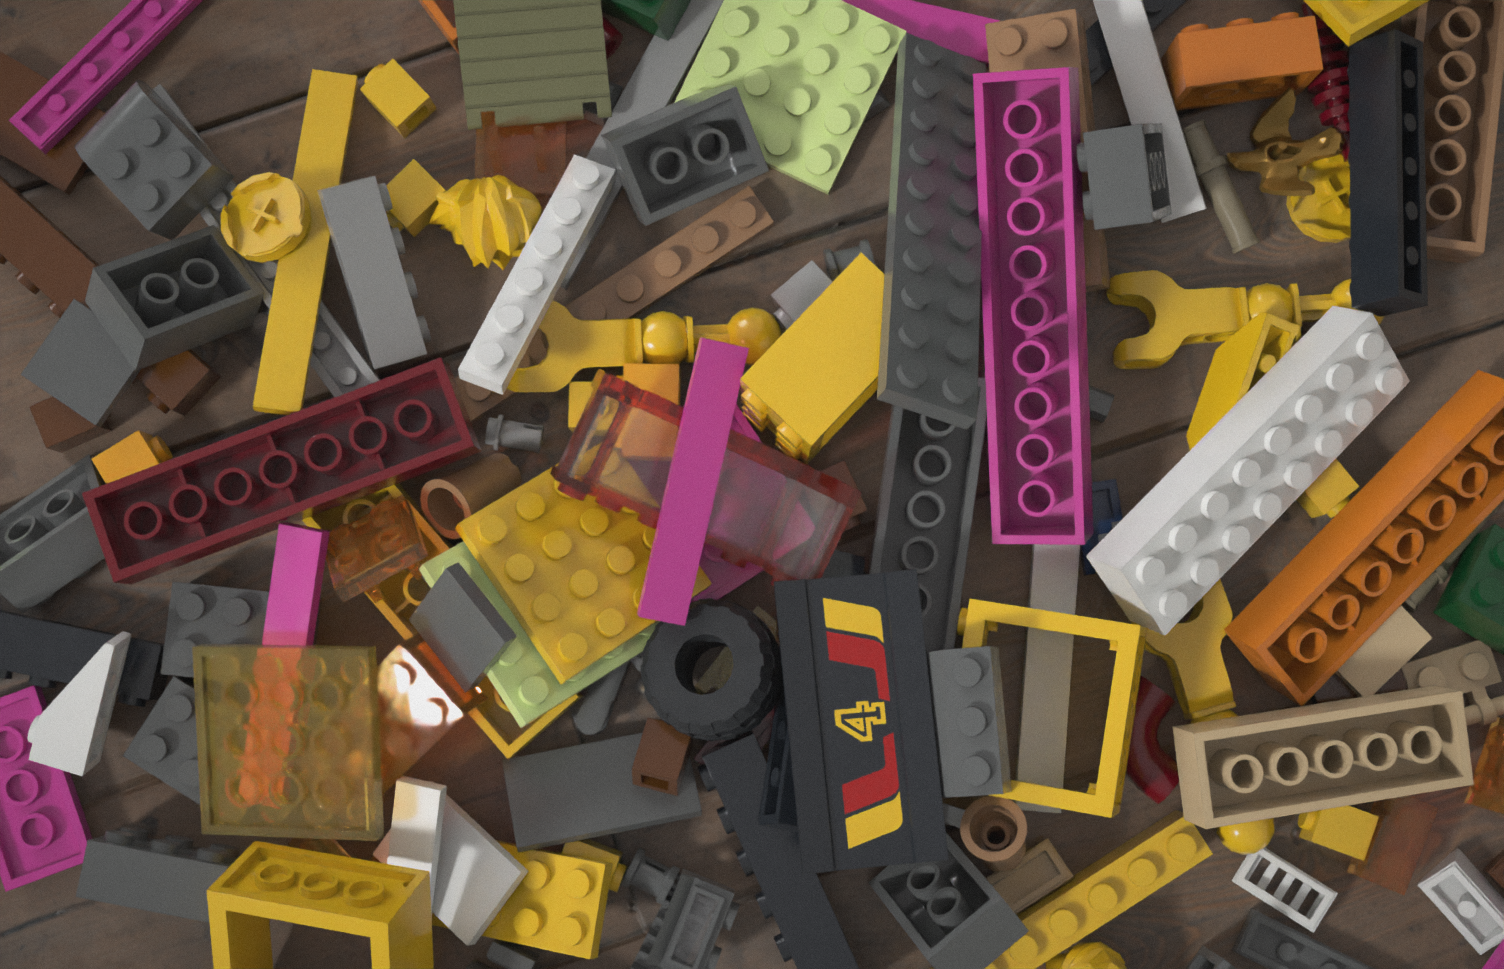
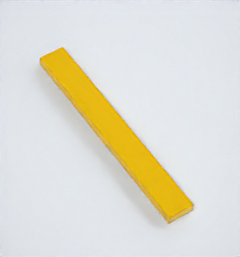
(302, 271)

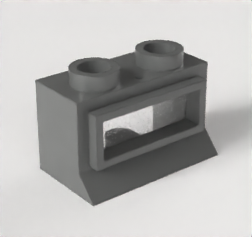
(693, 924)

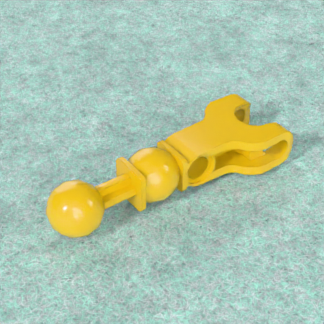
(1205, 315)
(654, 340)
(1205, 690)

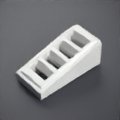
(1317, 910)

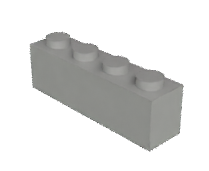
(373, 272)

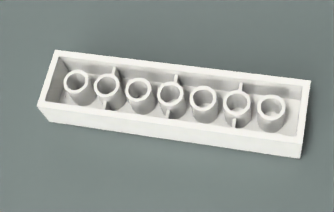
(1249, 469)

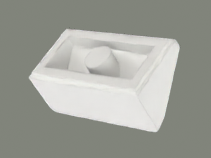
(1466, 900)

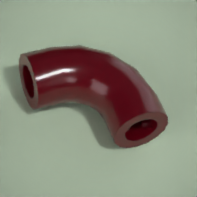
(1148, 764)

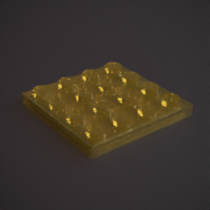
(288, 741)

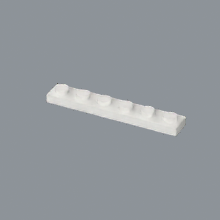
(537, 275)

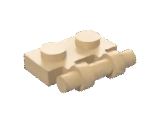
(1462, 668)

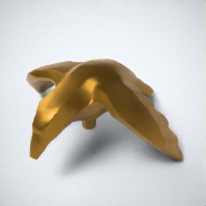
(1278, 155)

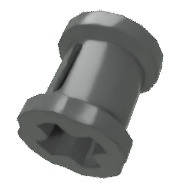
(839, 260)
(650, 876)

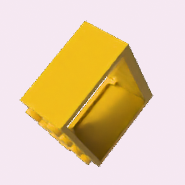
(820, 365)
(1129, 642)
(321, 892)

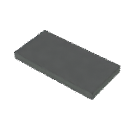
(588, 794)

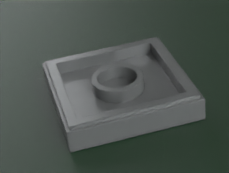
(81, 365)
(462, 627)

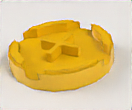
(1327, 211)
(265, 217)

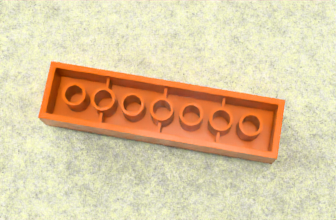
(1379, 545)

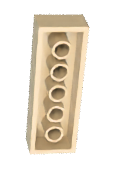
(1322, 756)

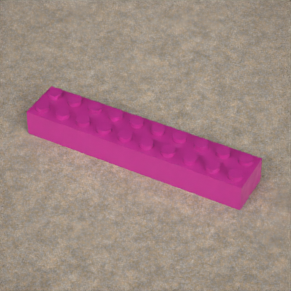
(1034, 305)

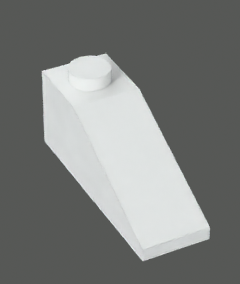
(76, 723)

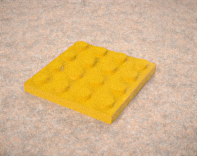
(565, 570)

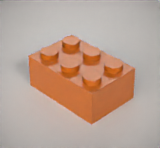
(1242, 61)

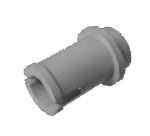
(514, 434)

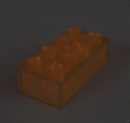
(417, 708)

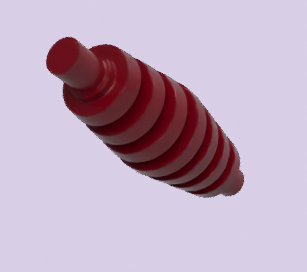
(1332, 82)

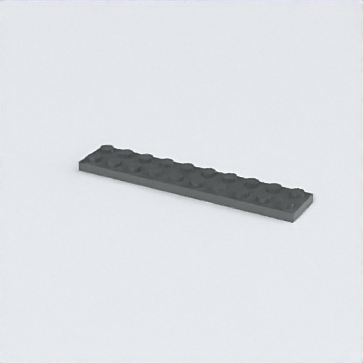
(932, 239)

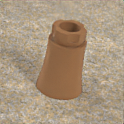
(467, 491)
(991, 819)

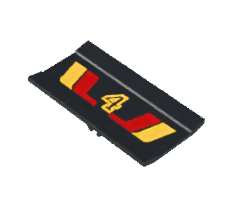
(860, 721)

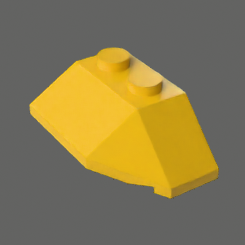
(1238, 367)

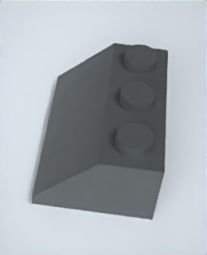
(49, 537)
(969, 721)

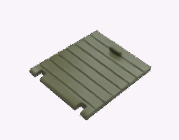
(531, 60)

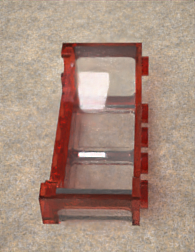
(765, 501)

